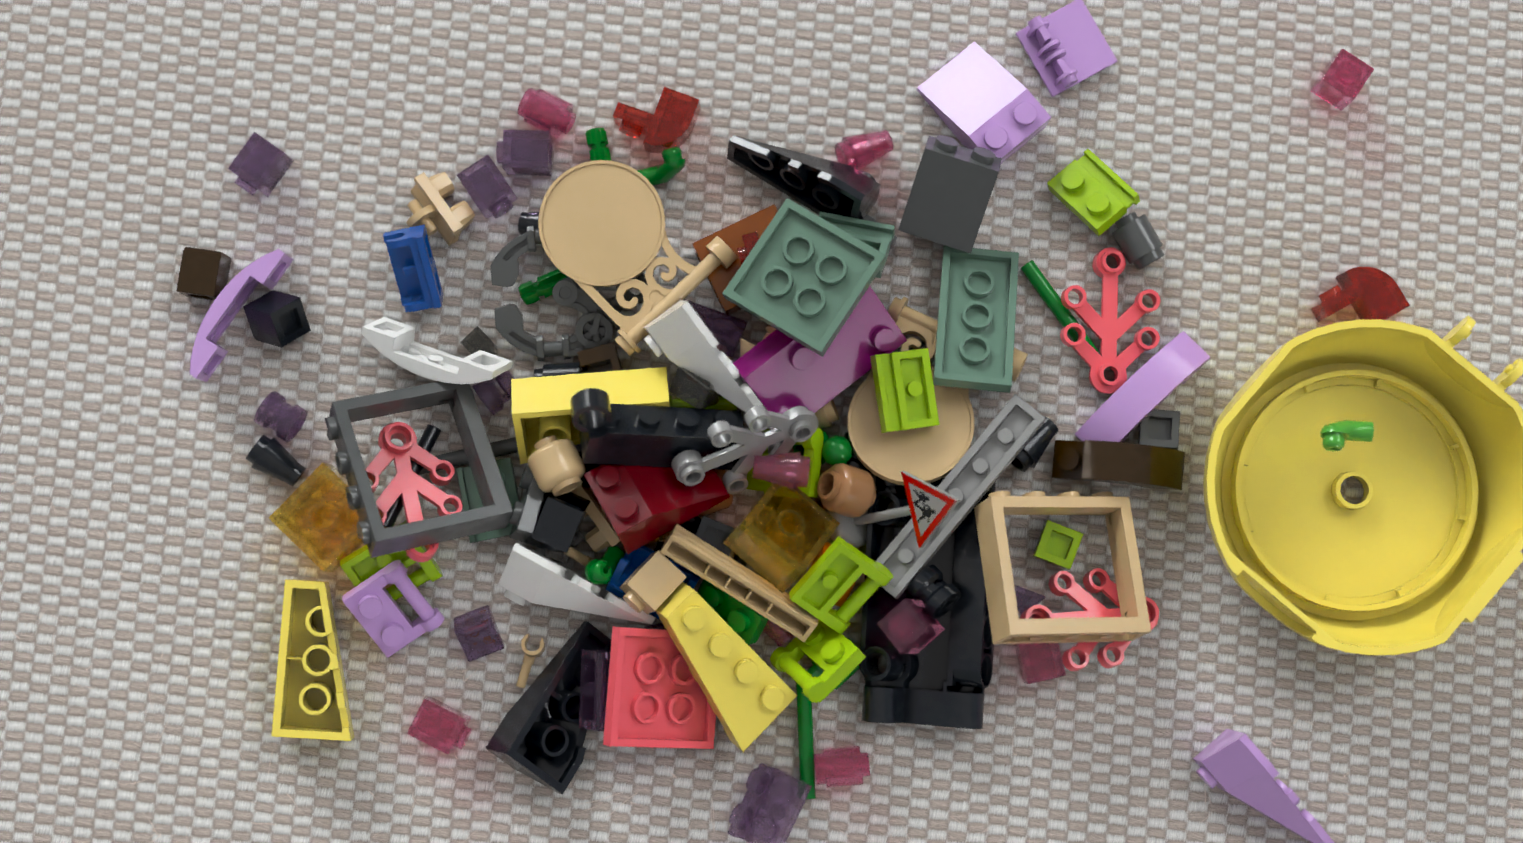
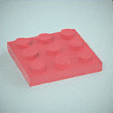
(654, 694)

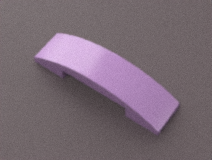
(206, 352)
(1144, 390)

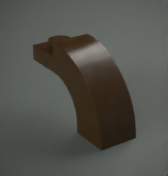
(1118, 463)

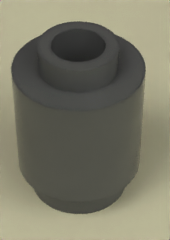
(1138, 240)

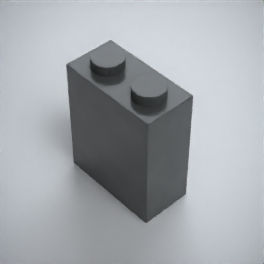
(950, 193)

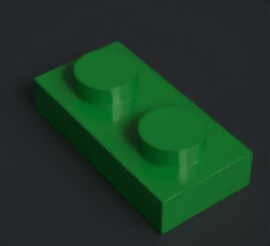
(738, 616)

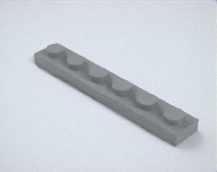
(967, 482)

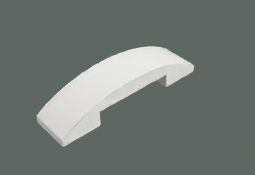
(398, 345)

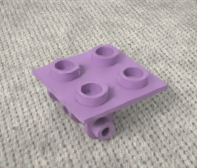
(1066, 47)

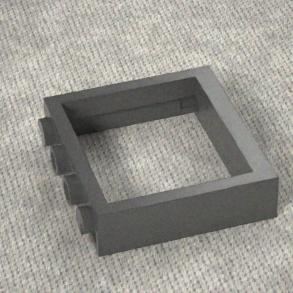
(359, 494)

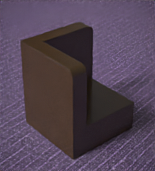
(203, 273)
(600, 358)

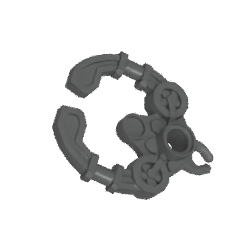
(592, 328)

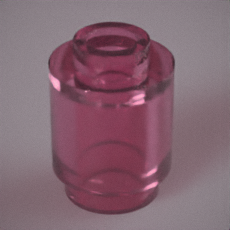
(546, 112)
(841, 766)

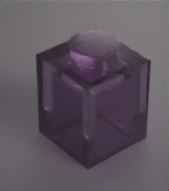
(525, 152)
(259, 166)
(488, 188)

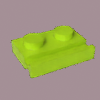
(1093, 192)
(904, 390)

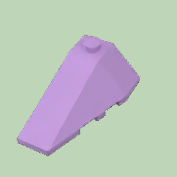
(1246, 774)

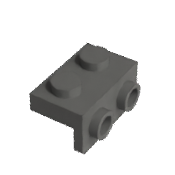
(528, 510)

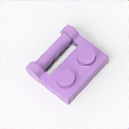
(383, 616)

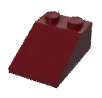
(650, 500)

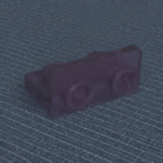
(768, 806)

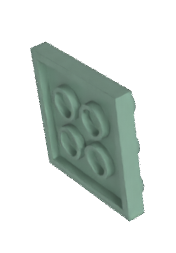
(804, 276)

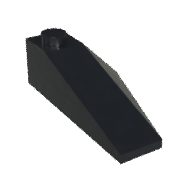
(808, 179)
(543, 728)

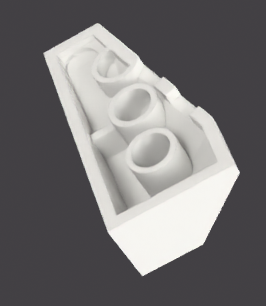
(690, 345)
(546, 582)

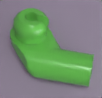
(1347, 430)

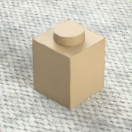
(651, 583)

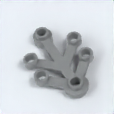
(791, 427)

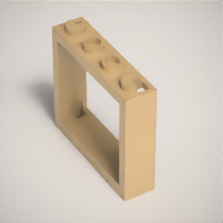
(998, 575)

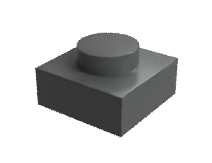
(1160, 429)

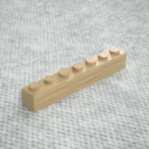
(738, 582)

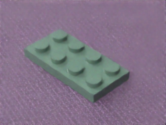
(976, 319)

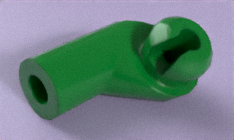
(665, 172)
(601, 570)

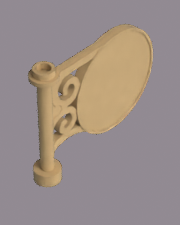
(605, 230)
(924, 451)

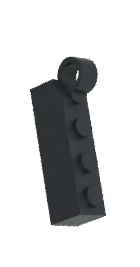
(643, 433)

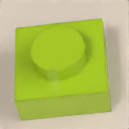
(1058, 544)

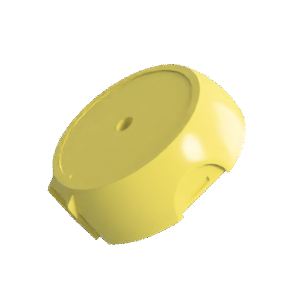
(1437, 483)

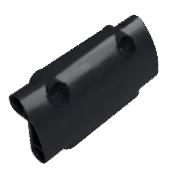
(949, 675)

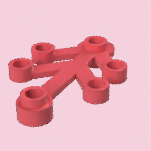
(1108, 326)
(409, 483)
(1093, 609)

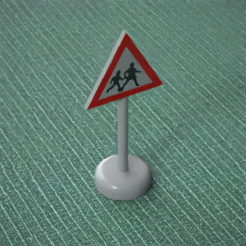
(926, 506)

